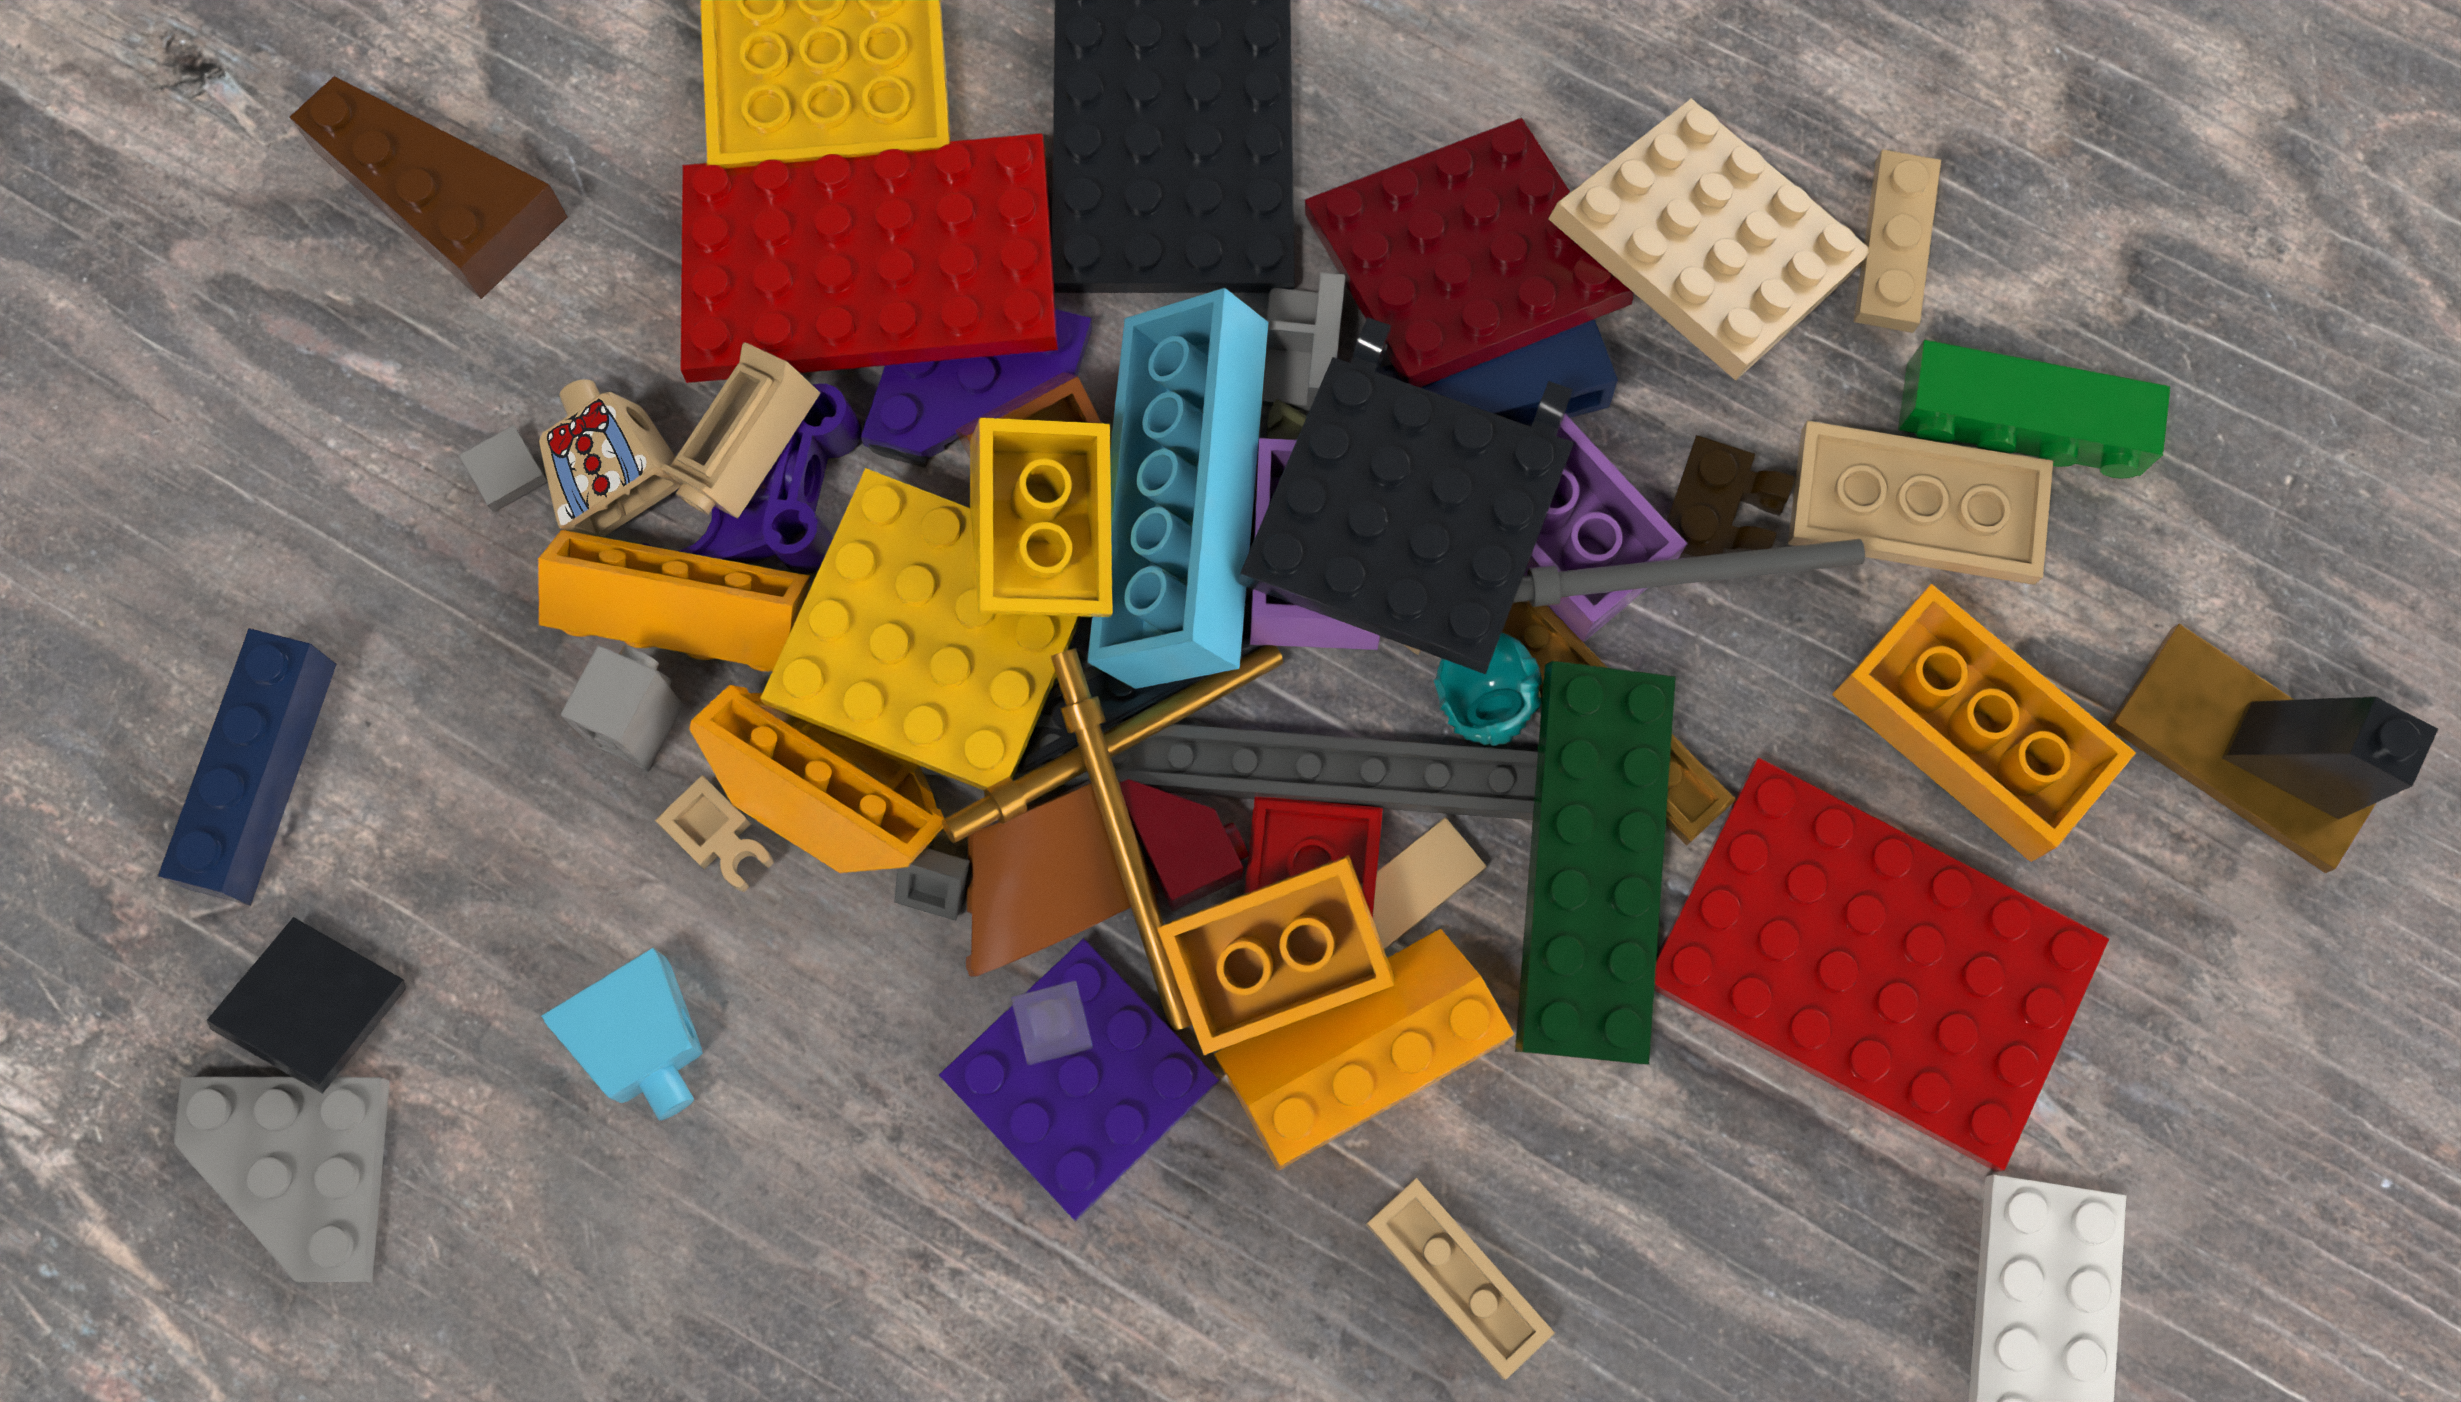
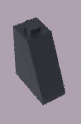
(2332, 749)

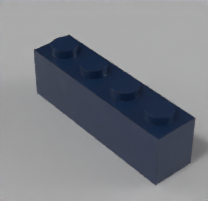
(1517, 380)
(248, 767)

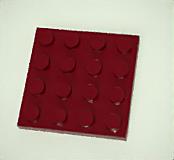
(1463, 253)

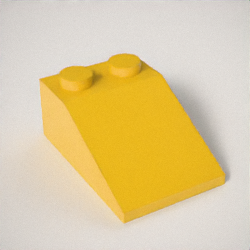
(1041, 517)

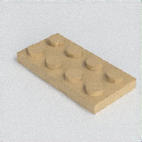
(1923, 502)

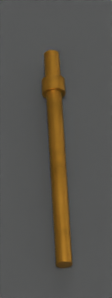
(1084, 718)
(1009, 798)

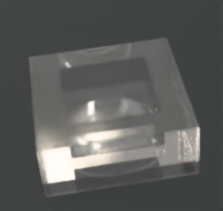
(1051, 1022)

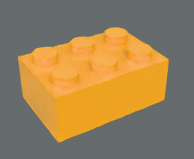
(1276, 955)

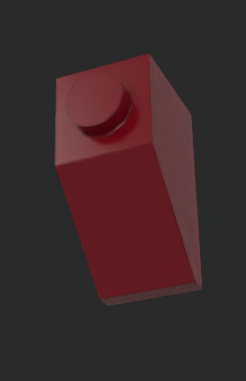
(1184, 843)

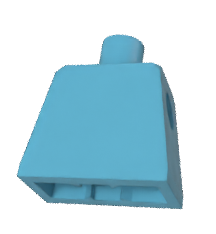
(632, 1034)

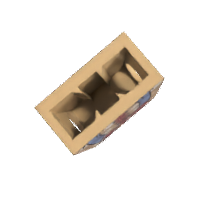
(603, 461)

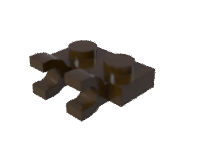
(1709, 496)

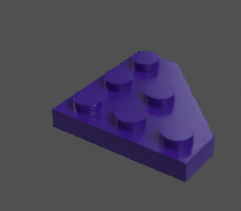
(926, 401)

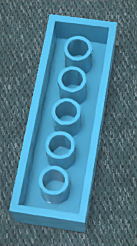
(1182, 490)

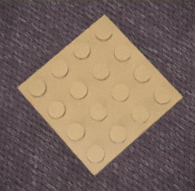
(1711, 237)

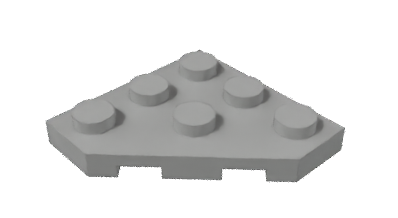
(293, 1165)

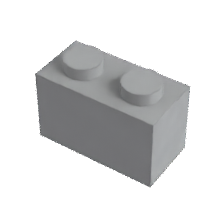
(623, 705)

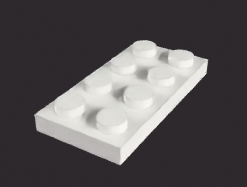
(2047, 1293)

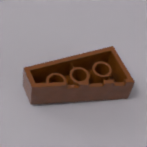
(442, 192)

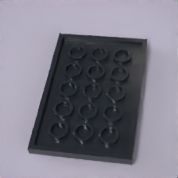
(1172, 146)

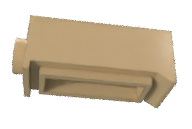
(742, 433)

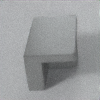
(1301, 341)

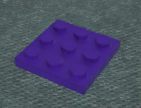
(1090, 1112)

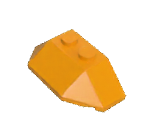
(817, 786)

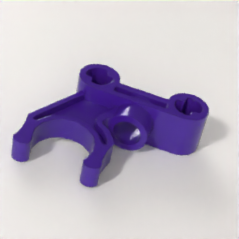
(788, 494)

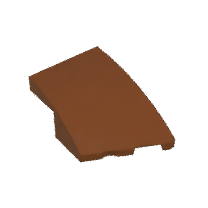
(1041, 879)

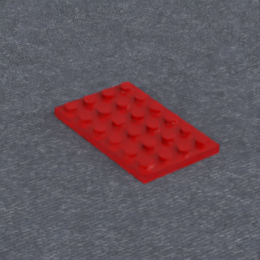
(868, 258)
(1878, 964)

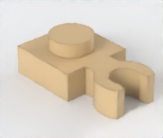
(709, 828)

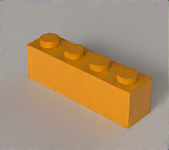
(668, 599)

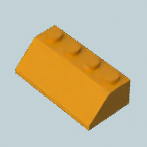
(1367, 1055)

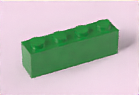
(2034, 409)

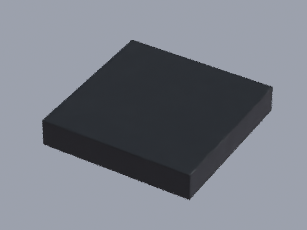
(307, 1005)

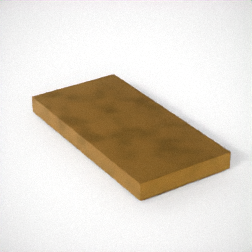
(2184, 719)

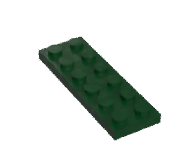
(1595, 864)

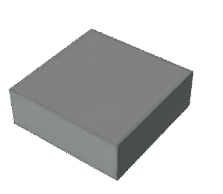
(503, 468)

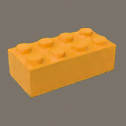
(1984, 724)

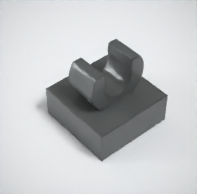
(934, 882)

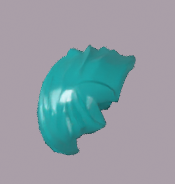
(1495, 704)

